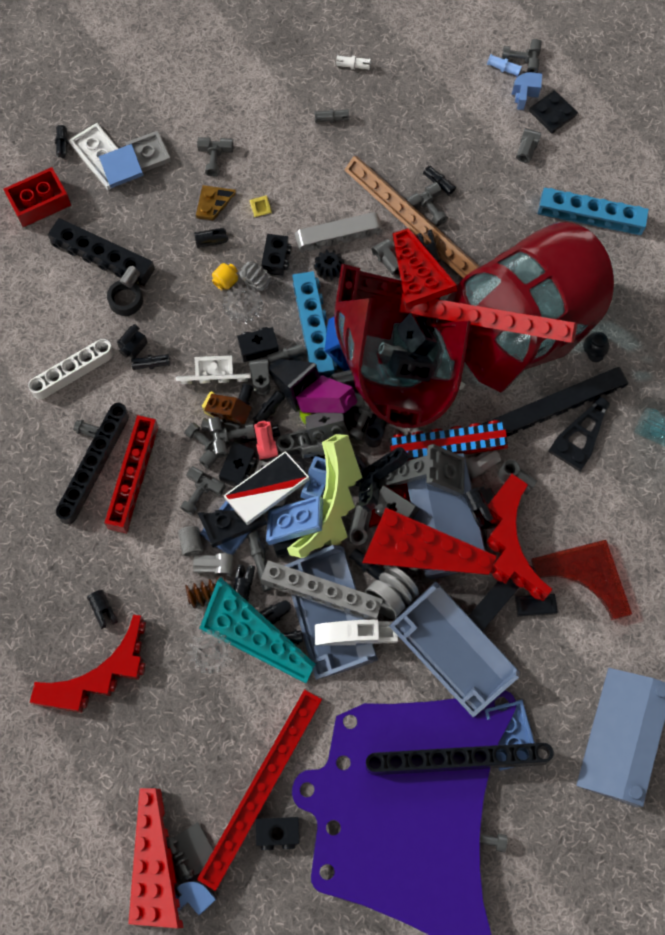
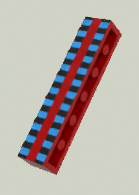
(458, 440)

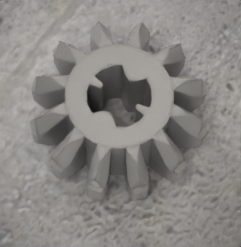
(255, 276)

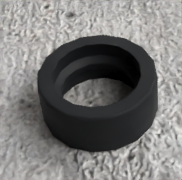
(124, 310)

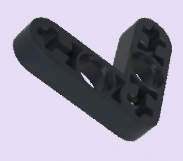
(373, 473)

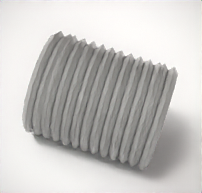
(190, 541)

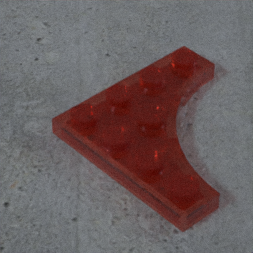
(592, 568)

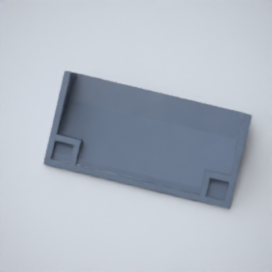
(446, 514)
(455, 649)
(329, 659)
(624, 737)

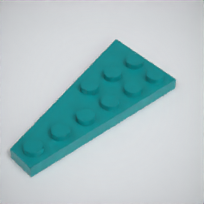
(253, 632)

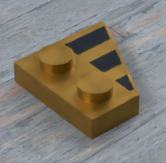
(212, 201)

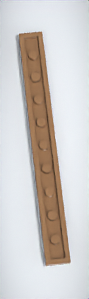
(409, 216)

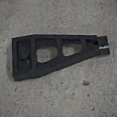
(571, 453)

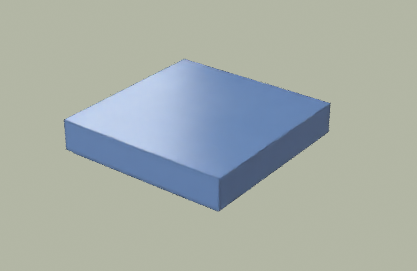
(121, 165)

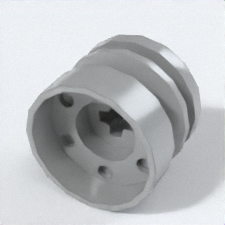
(395, 590)

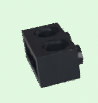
(273, 254)

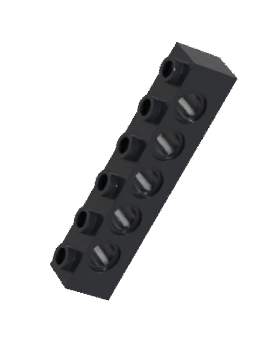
(64, 230)

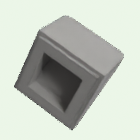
(130, 276)

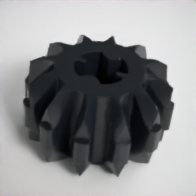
(322, 267)

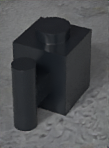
(132, 342)

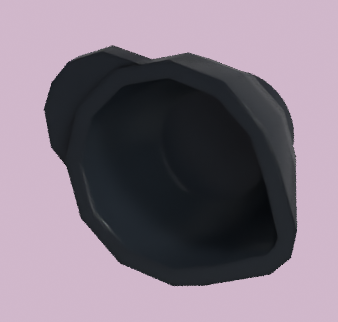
(596, 346)

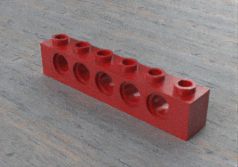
(131, 474)

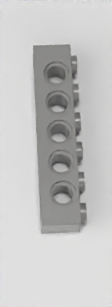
(321, 591)

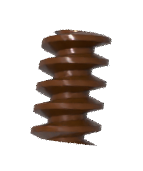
(200, 594)

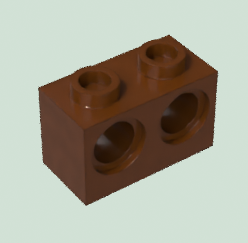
(228, 408)

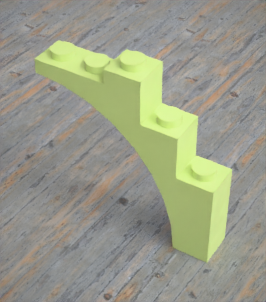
(337, 501)

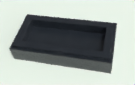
(531, 606)

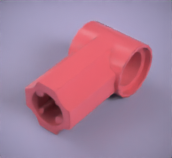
(265, 444)

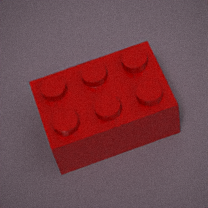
(37, 197)

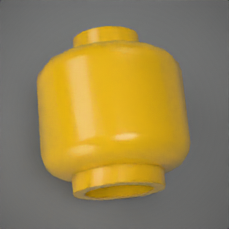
(225, 276)

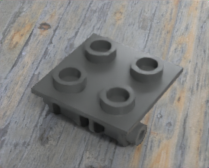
(189, 852)

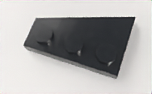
(227, 525)

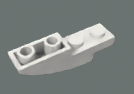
(354, 632)

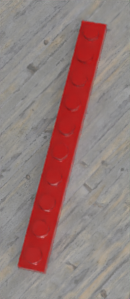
(495, 319)
(259, 790)

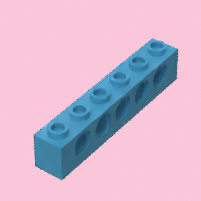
(599, 217)
(307, 282)

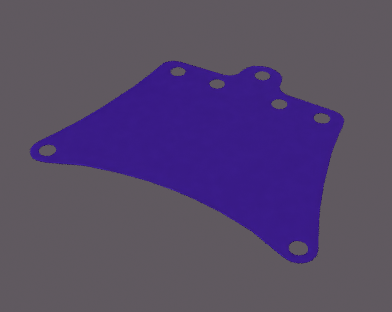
(406, 837)

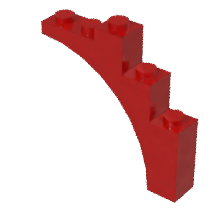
(505, 541)
(123, 662)

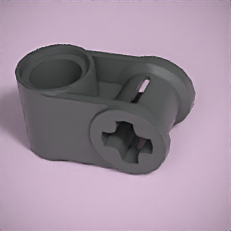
(260, 374)
(295, 441)

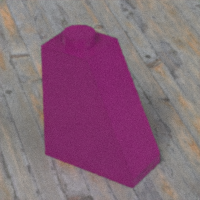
(326, 397)

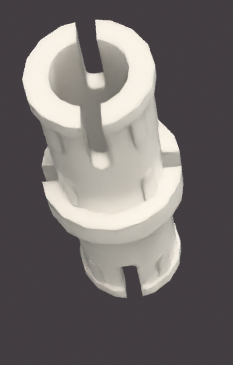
(353, 62)

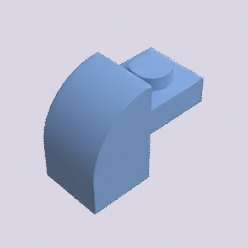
(526, 85)
(317, 479)
(196, 895)

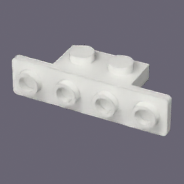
(213, 368)

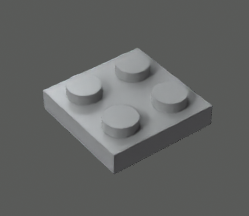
(150, 151)

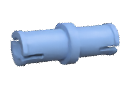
(504, 65)

